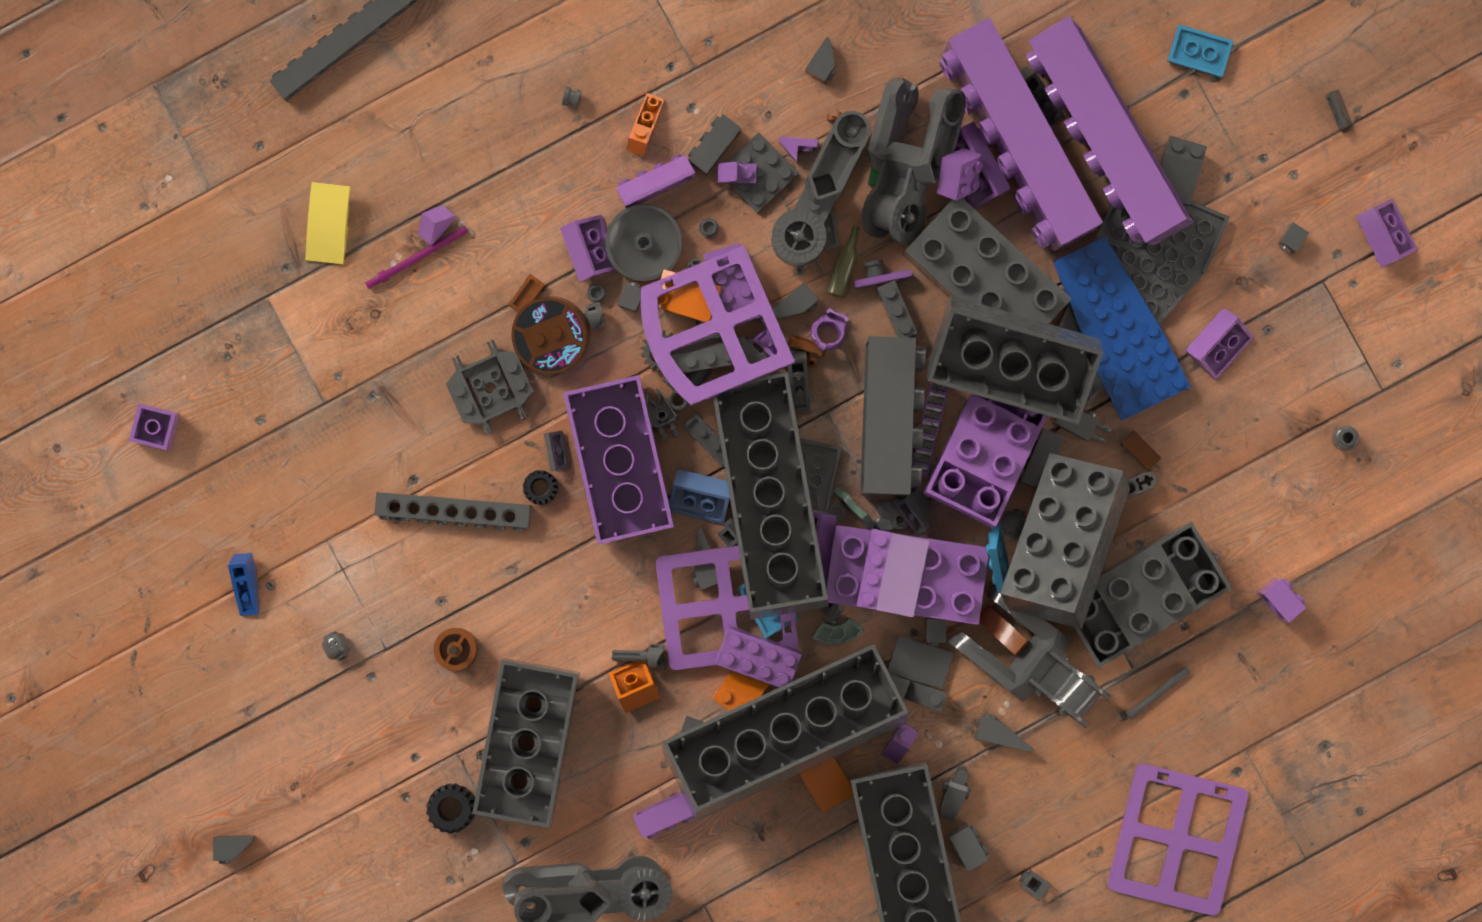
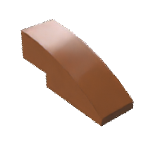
(1003, 630)

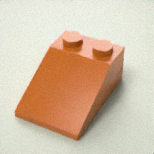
(685, 301)
(738, 690)
(827, 784)

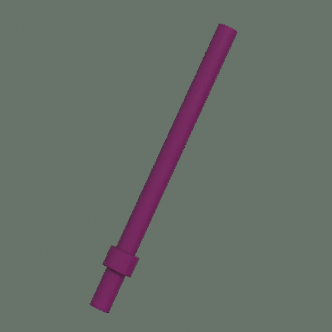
(384, 276)

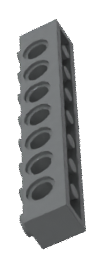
(384, 501)

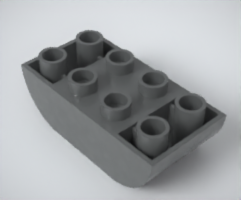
(1150, 593)

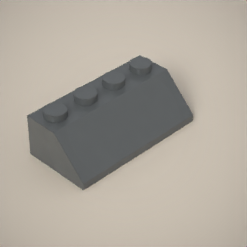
(702, 355)

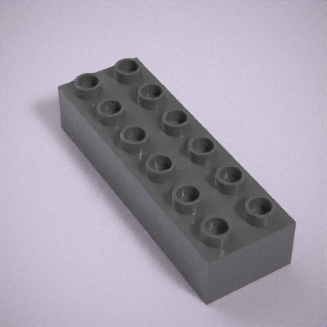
(770, 498)
(784, 732)
(904, 845)

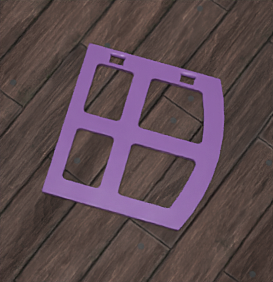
(721, 323)

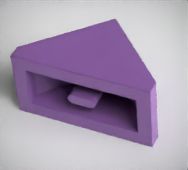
(434, 223)

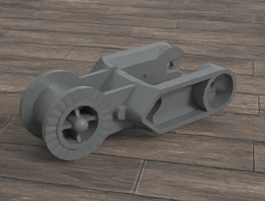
(906, 170)
(801, 232)
(1039, 666)
(583, 895)

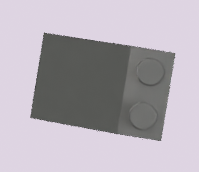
(1182, 165)

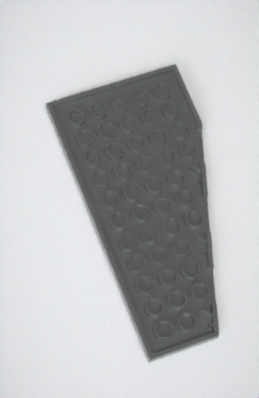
(1160, 271)

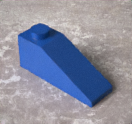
(244, 583)

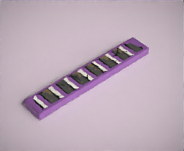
(931, 422)

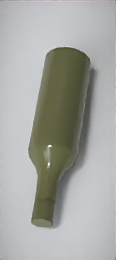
(844, 266)

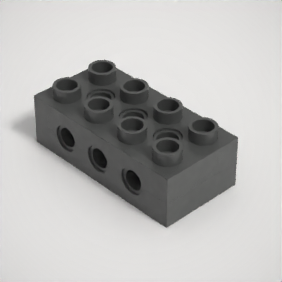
(505, 756)

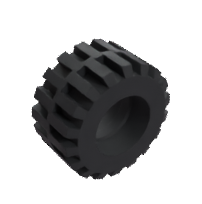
(437, 818)

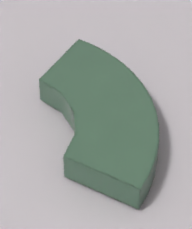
(853, 508)
(837, 634)

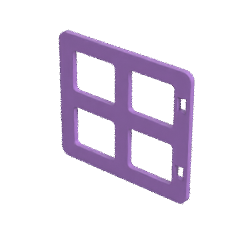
(725, 604)
(1177, 840)

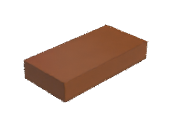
(527, 292)

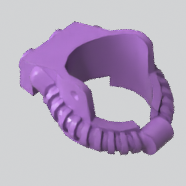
(835, 320)

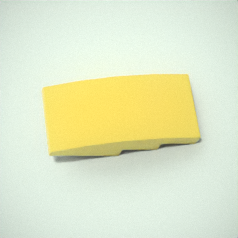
(327, 223)

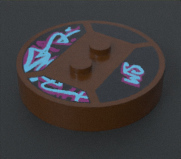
(550, 335)

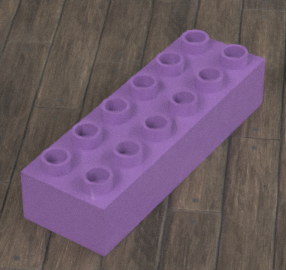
(1110, 131)
(1020, 135)

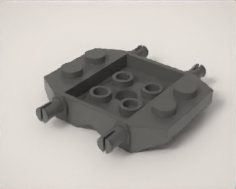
(479, 376)

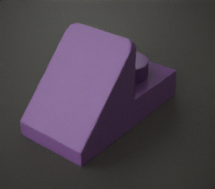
(792, 144)
(737, 173)
(765, 342)

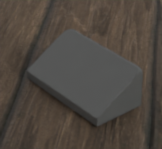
(1338, 109)

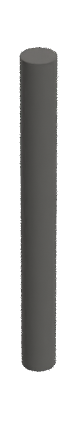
(1157, 693)

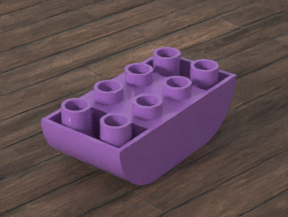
(984, 458)

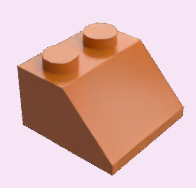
(634, 686)

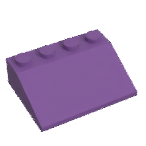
(892, 573)

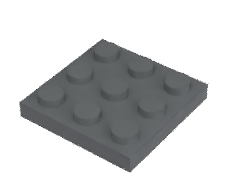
(772, 172)

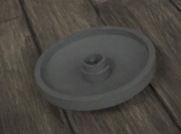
(643, 242)

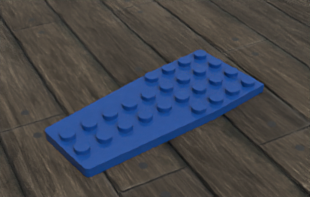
(1136, 357)

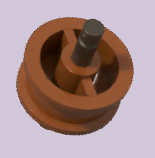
(455, 649)

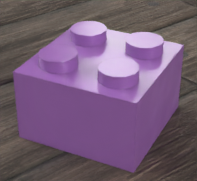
(960, 174)
(154, 427)
(1281, 599)

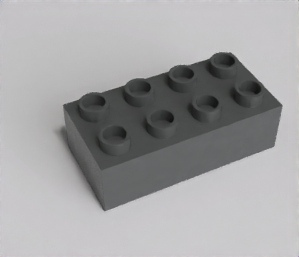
(982, 266)
(1014, 359)
(888, 415)
(1065, 540)

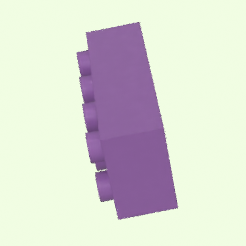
(618, 459)
(949, 582)

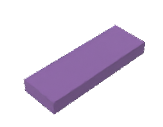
(882, 279)

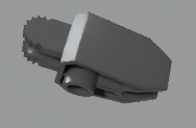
(661, 418)
(954, 793)

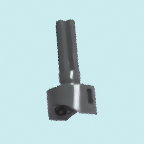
(594, 315)
(653, 656)

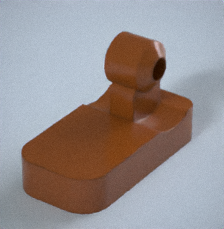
(807, 345)

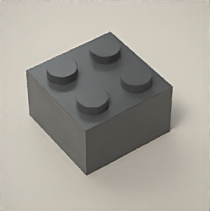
(967, 846)

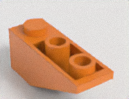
(645, 124)

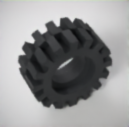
(528, 487)

